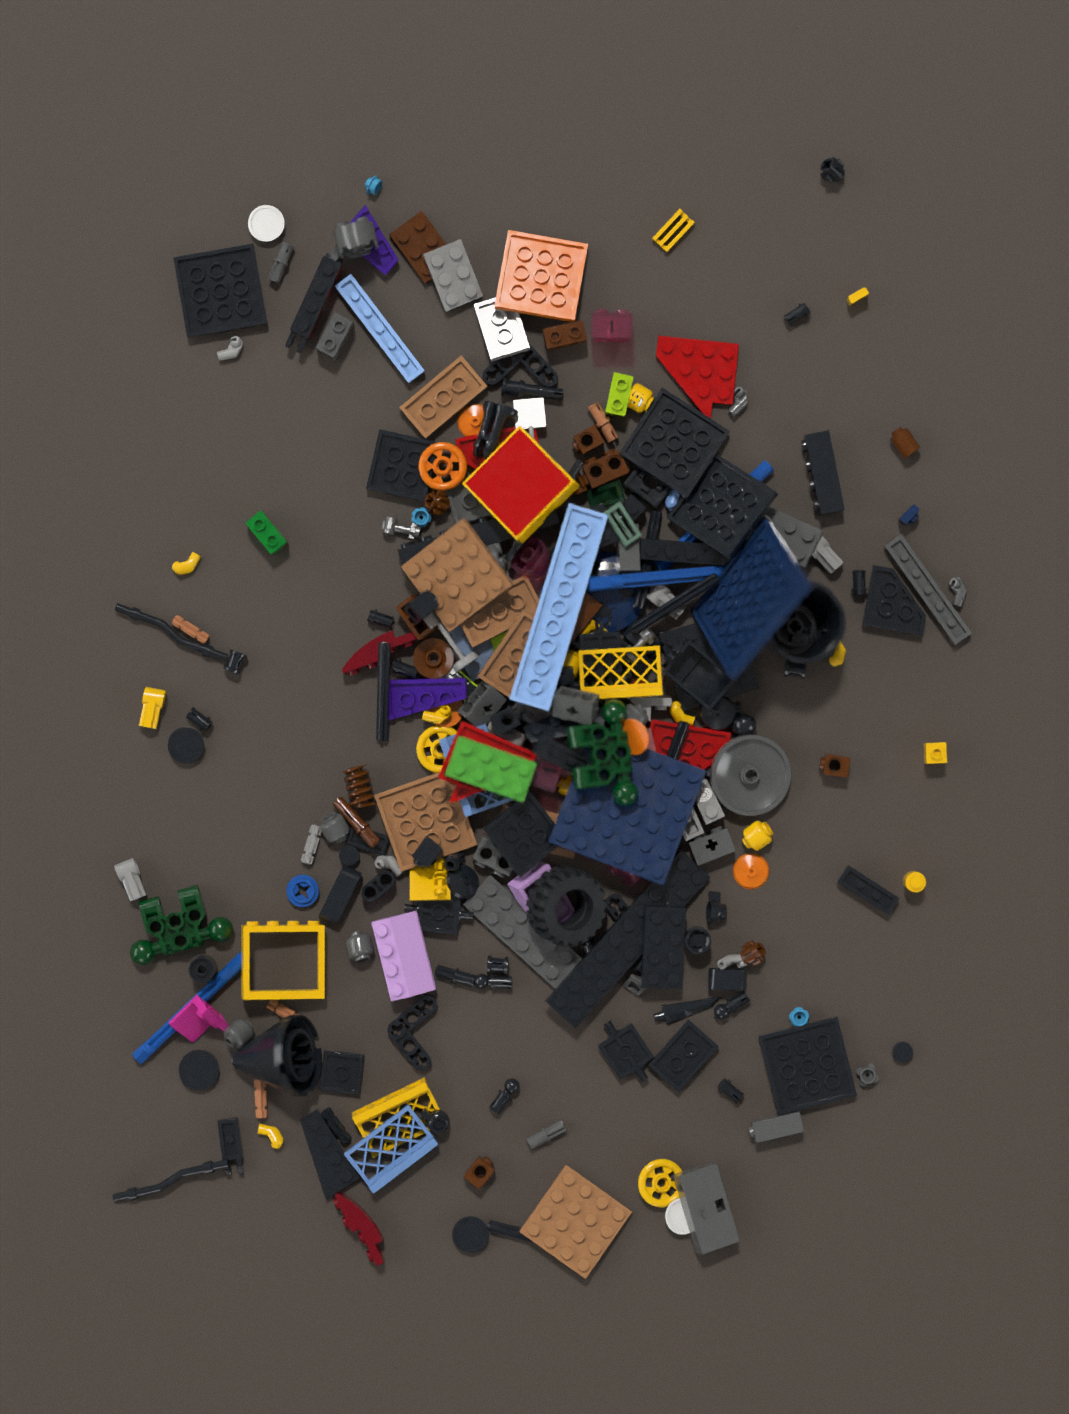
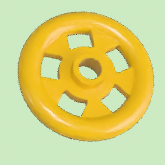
(424, 741)
(649, 1172)

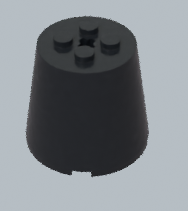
(818, 625)

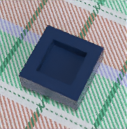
(910, 515)

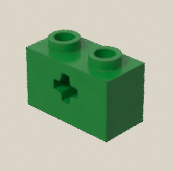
(266, 532)

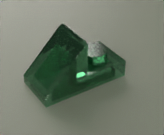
(607, 494)

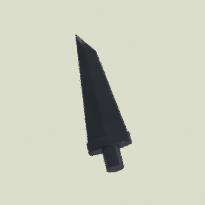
(680, 1010)

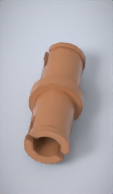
(603, 422)

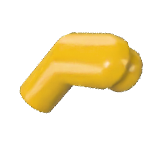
(186, 566)
(838, 656)
(678, 714)
(439, 716)
(273, 1134)

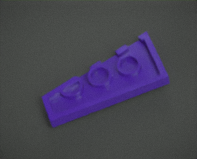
(417, 695)

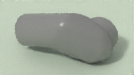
(233, 349)
(388, 862)
(731, 959)

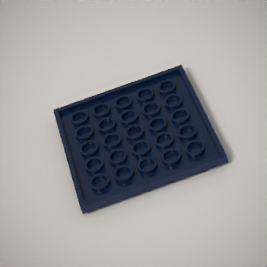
(751, 598)
(635, 836)

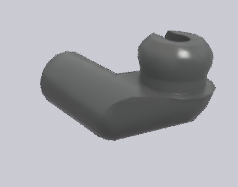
(740, 399)
(959, 589)

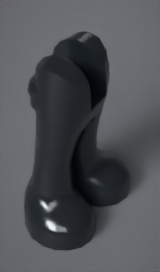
(489, 441)

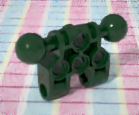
(614, 713)
(151, 909)

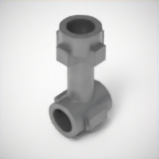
(390, 527)
(646, 637)

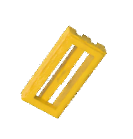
(684, 218)

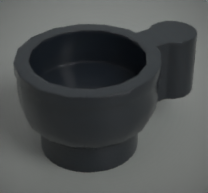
(715, 910)
(436, 1120)

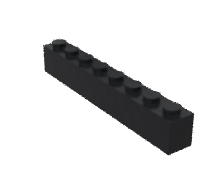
(488, 531)

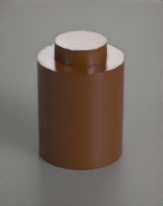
(904, 442)

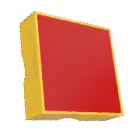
(520, 484)

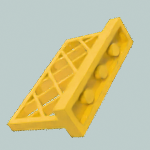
(625, 689)
(390, 1102)

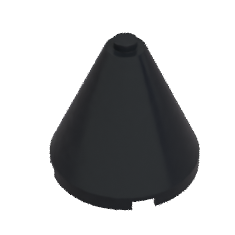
(283, 1056)

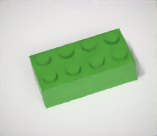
(490, 769)

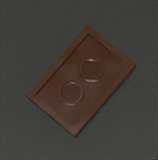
(415, 239)

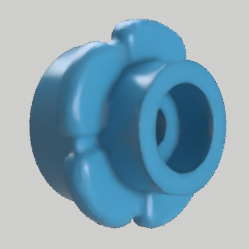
(373, 185)
(426, 517)
(804, 1016)

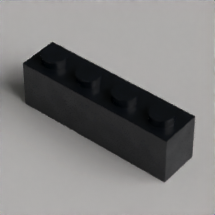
(823, 473)

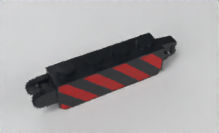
(316, 299)

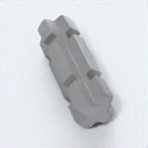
(311, 844)

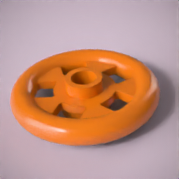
(456, 456)

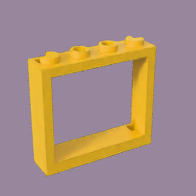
(273, 926)

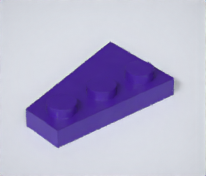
(384, 257)

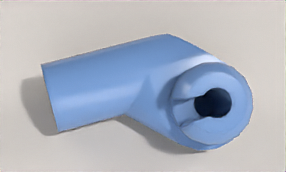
(671, 499)

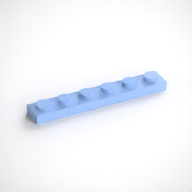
(379, 328)

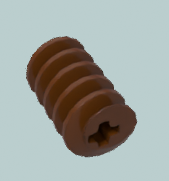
(359, 786)

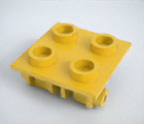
(429, 882)

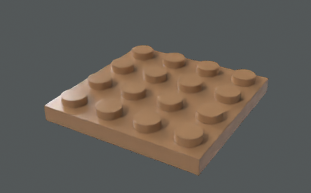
(458, 573)
(422, 811)
(575, 1221)

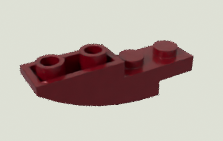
(368, 653)
(357, 1218)

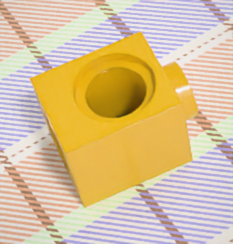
(935, 752)

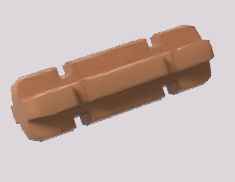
(190, 629)
(281, 1010)
(260, 1099)

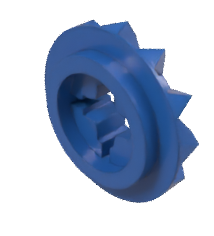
(293, 888)

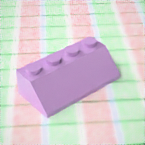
(403, 955)

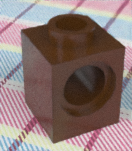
(594, 434)
(843, 769)
(475, 1179)

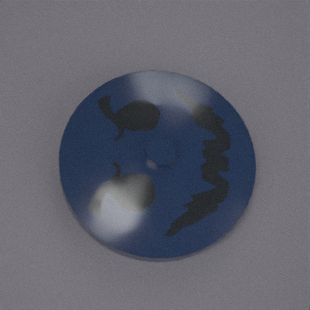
(617, 604)

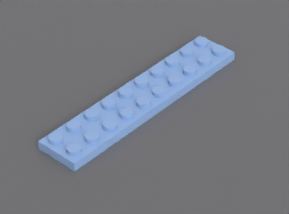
(558, 607)

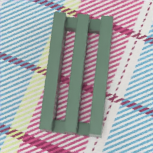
(616, 529)

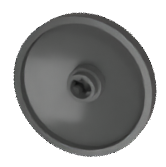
(750, 775)

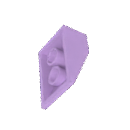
(521, 886)

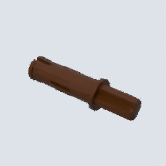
(357, 823)

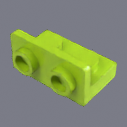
(619, 394)

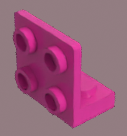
(197, 1018)

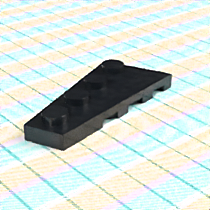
(556, 728)
(327, 1154)

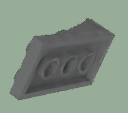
(797, 535)

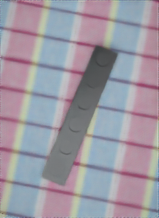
(927, 589)

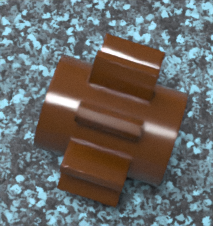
(582, 481)
(437, 502)
(753, 953)

